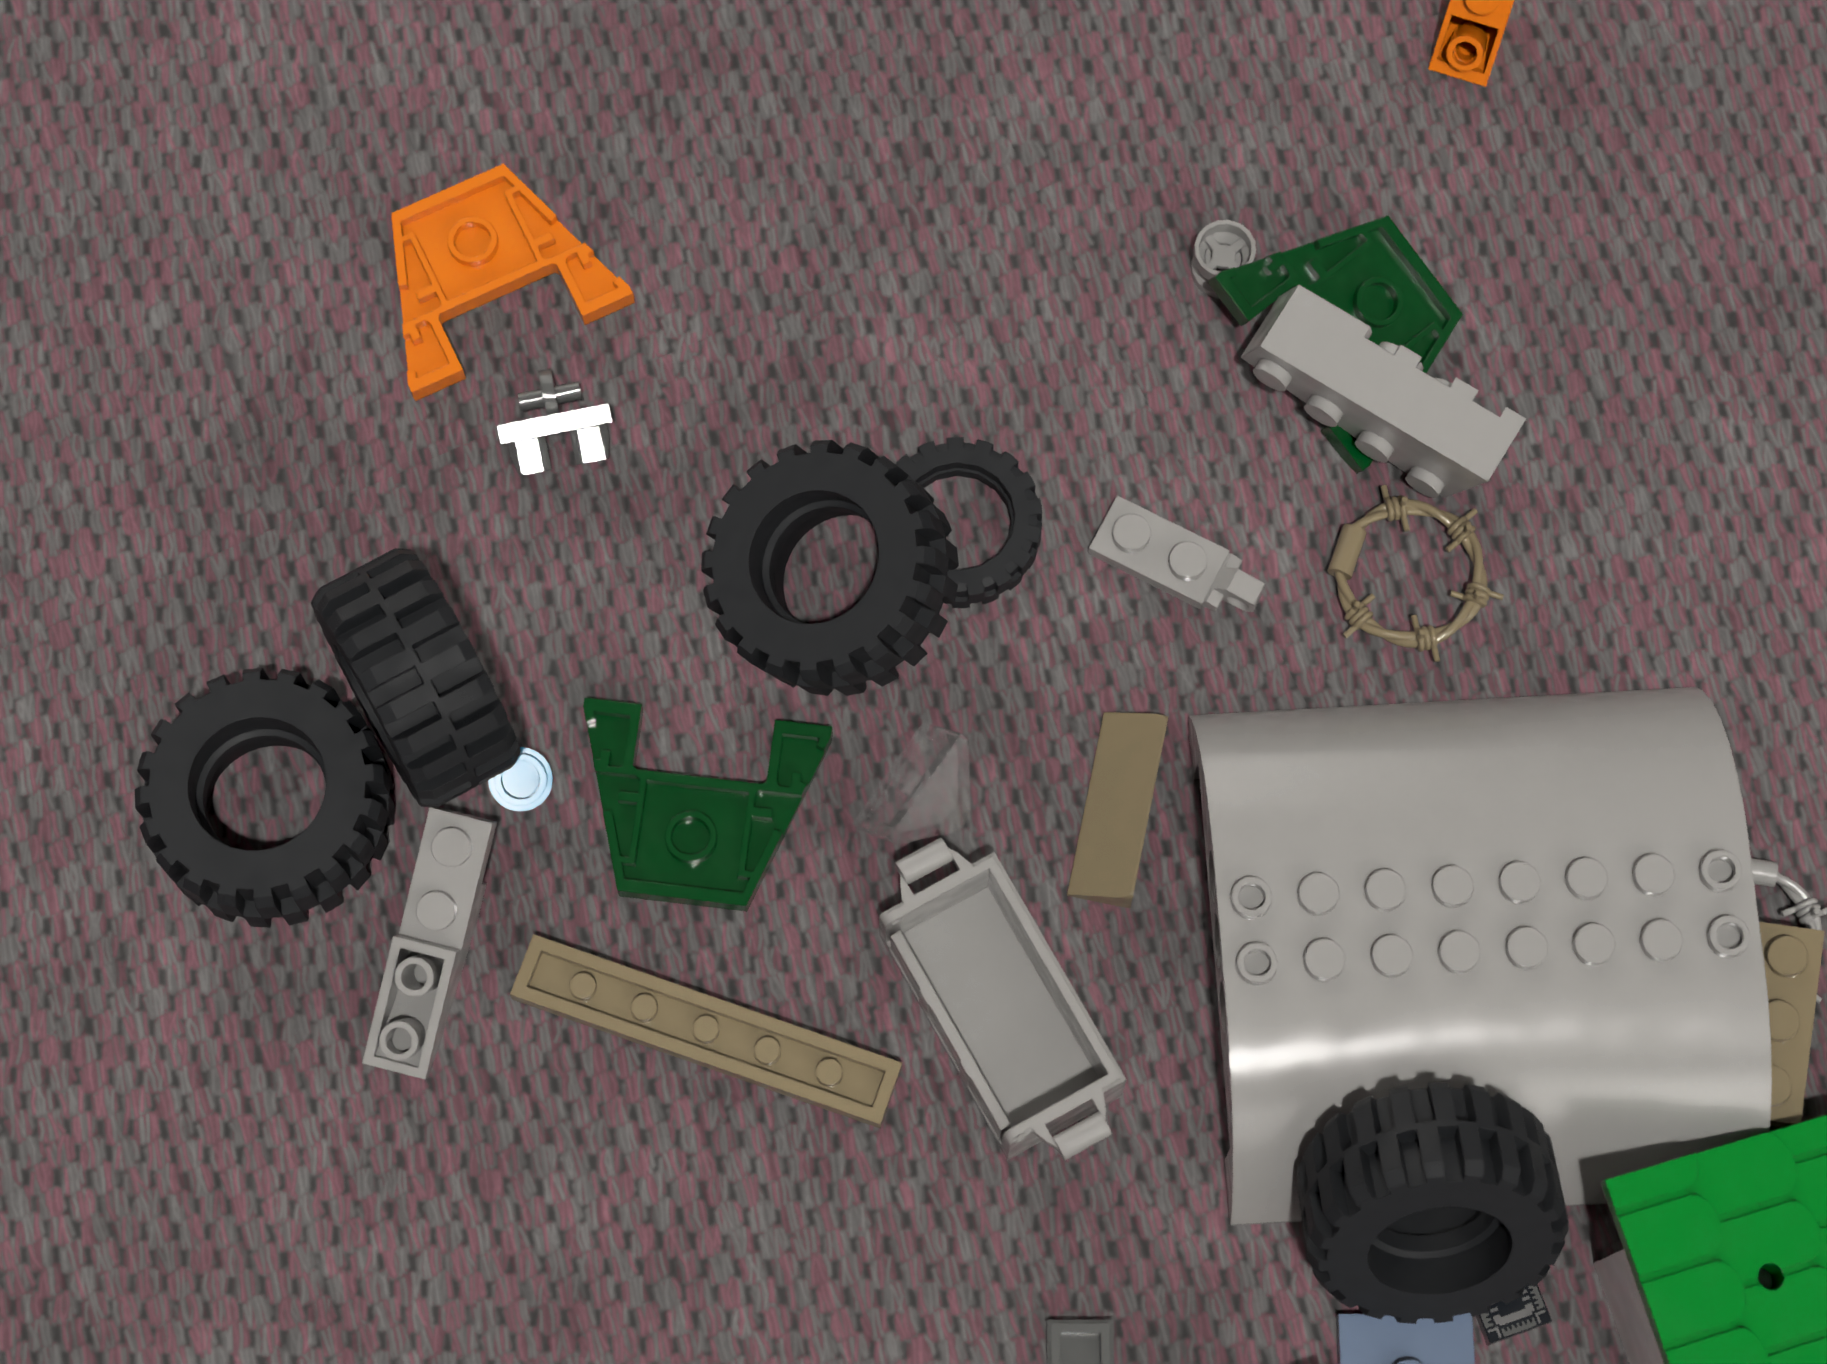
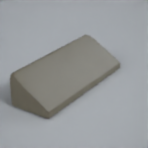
(1117, 807)

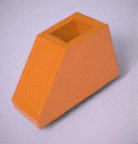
(1470, 39)

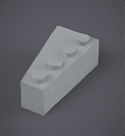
(1379, 395)

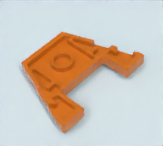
(477, 247)

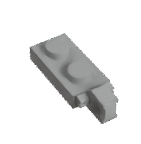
(1173, 559)

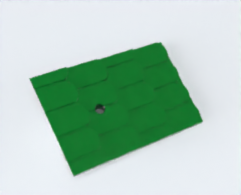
(1702, 1238)

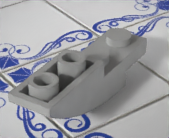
(431, 943)

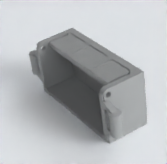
(1001, 1004)

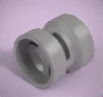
(1220, 246)

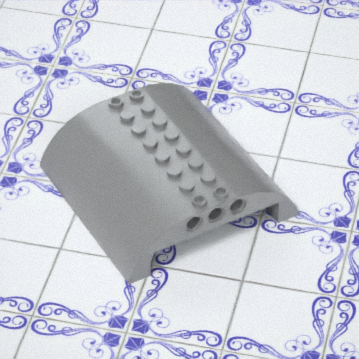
(1489, 905)

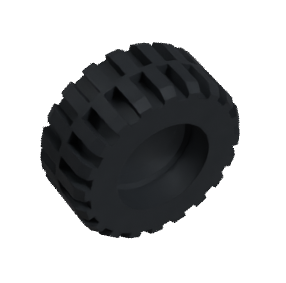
(769, 521)
(416, 677)
(218, 732)
(1431, 1203)

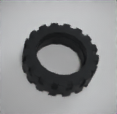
(1014, 488)

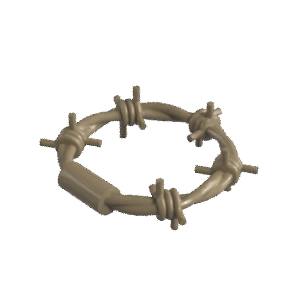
(1348, 551)

